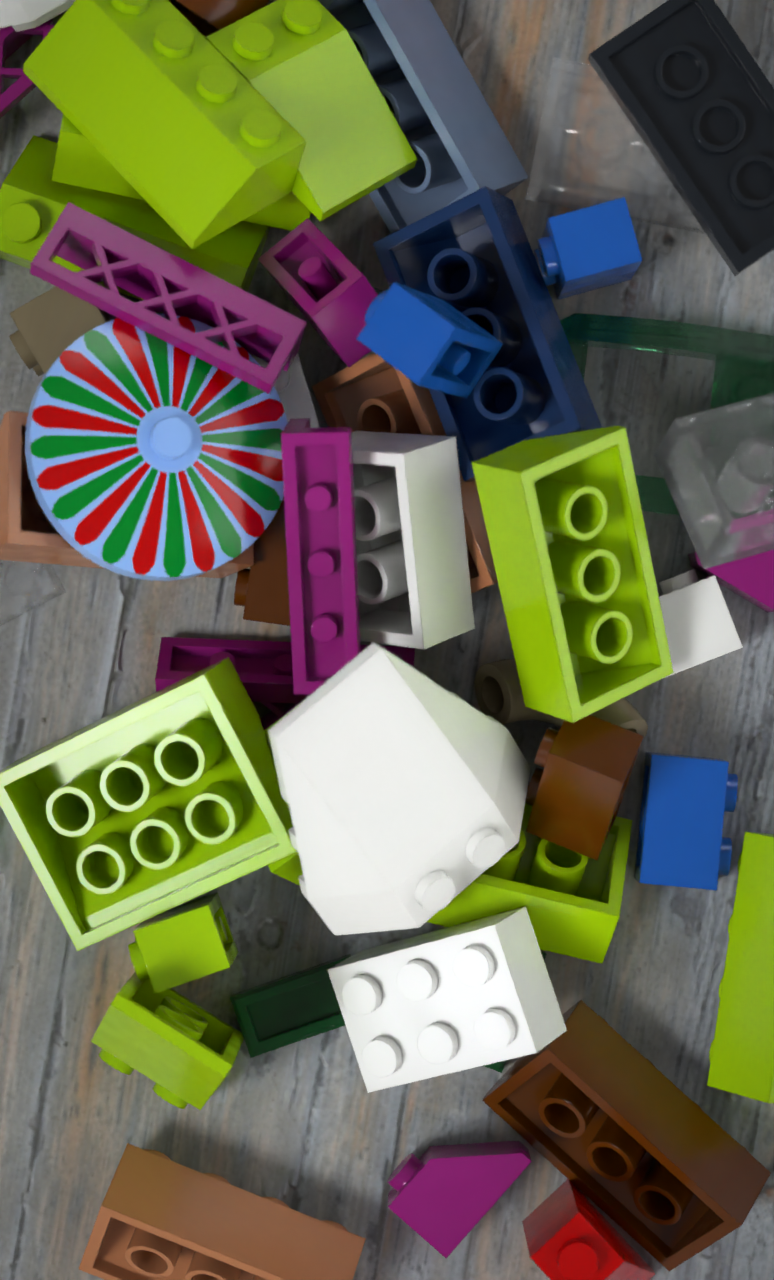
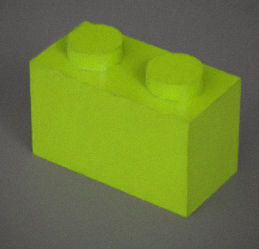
(183, 944)

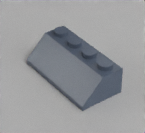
(435, 106)

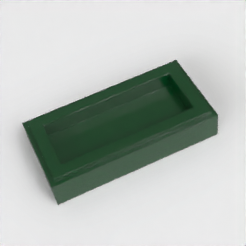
(288, 1009)

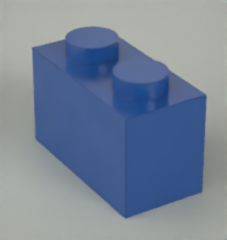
(588, 249)
(428, 340)
(684, 820)

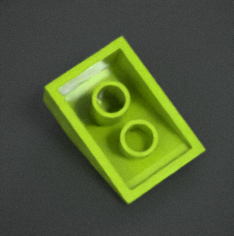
(324, 90)
(168, 1042)

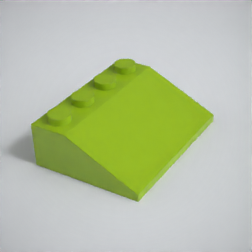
(150, 805)

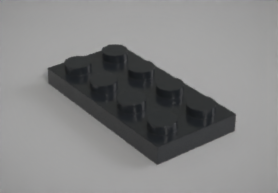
(703, 119)

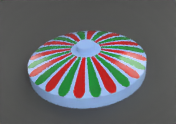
(153, 454)

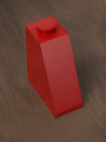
(578, 1243)

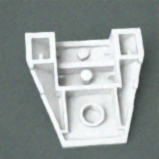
(394, 794)

